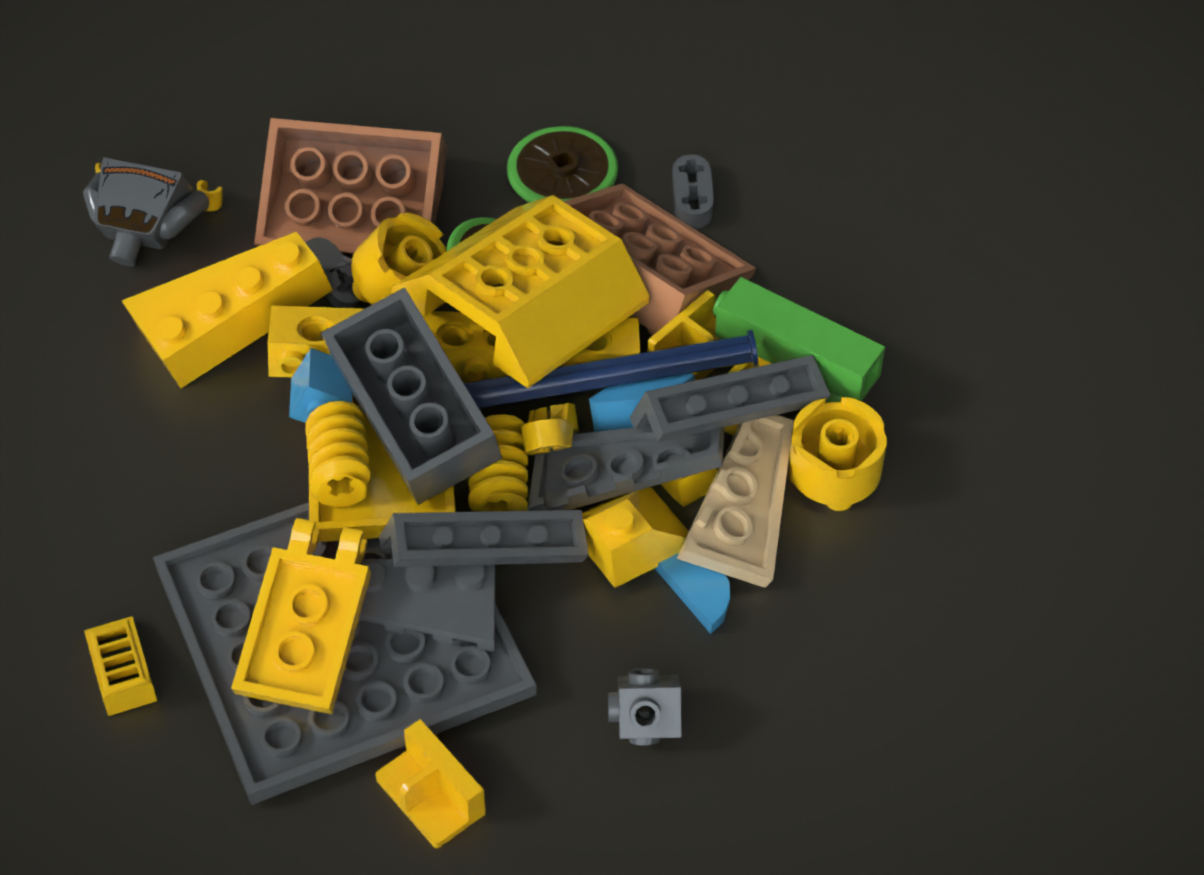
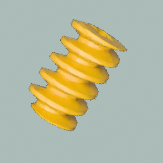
(338, 454)
(504, 482)

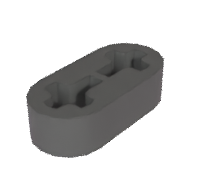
(700, 190)

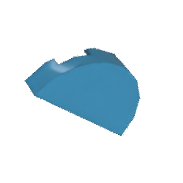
(699, 588)

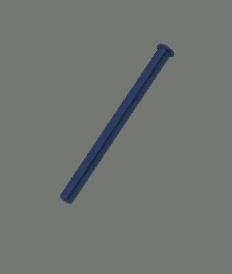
(618, 371)

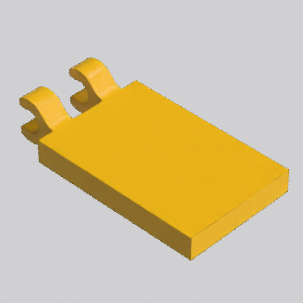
(304, 621)

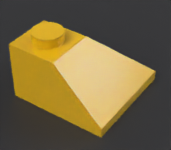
(632, 534)

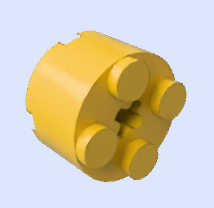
(393, 253)
(837, 452)

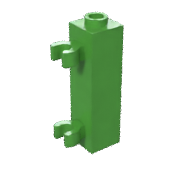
(789, 331)

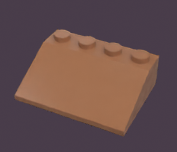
(346, 180)
(668, 254)

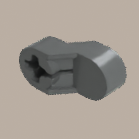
(338, 272)

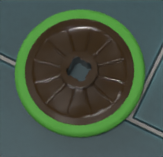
(561, 164)

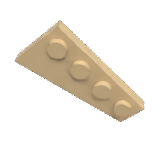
(743, 507)

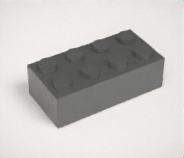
(412, 396)

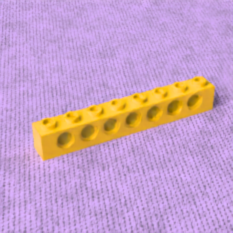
(465, 342)

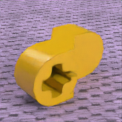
(550, 429)

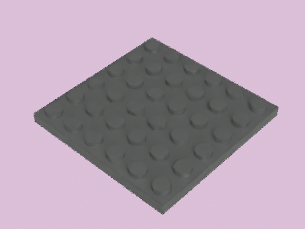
(385, 683)

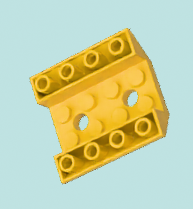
(550, 295)

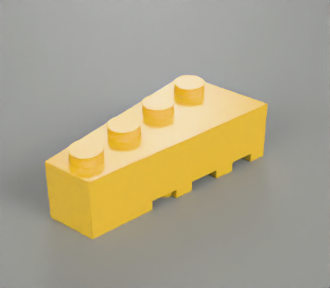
(225, 306)

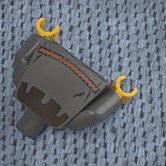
(143, 205)

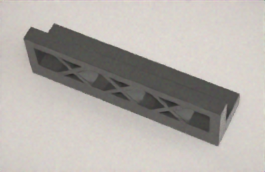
(730, 398)
(485, 538)

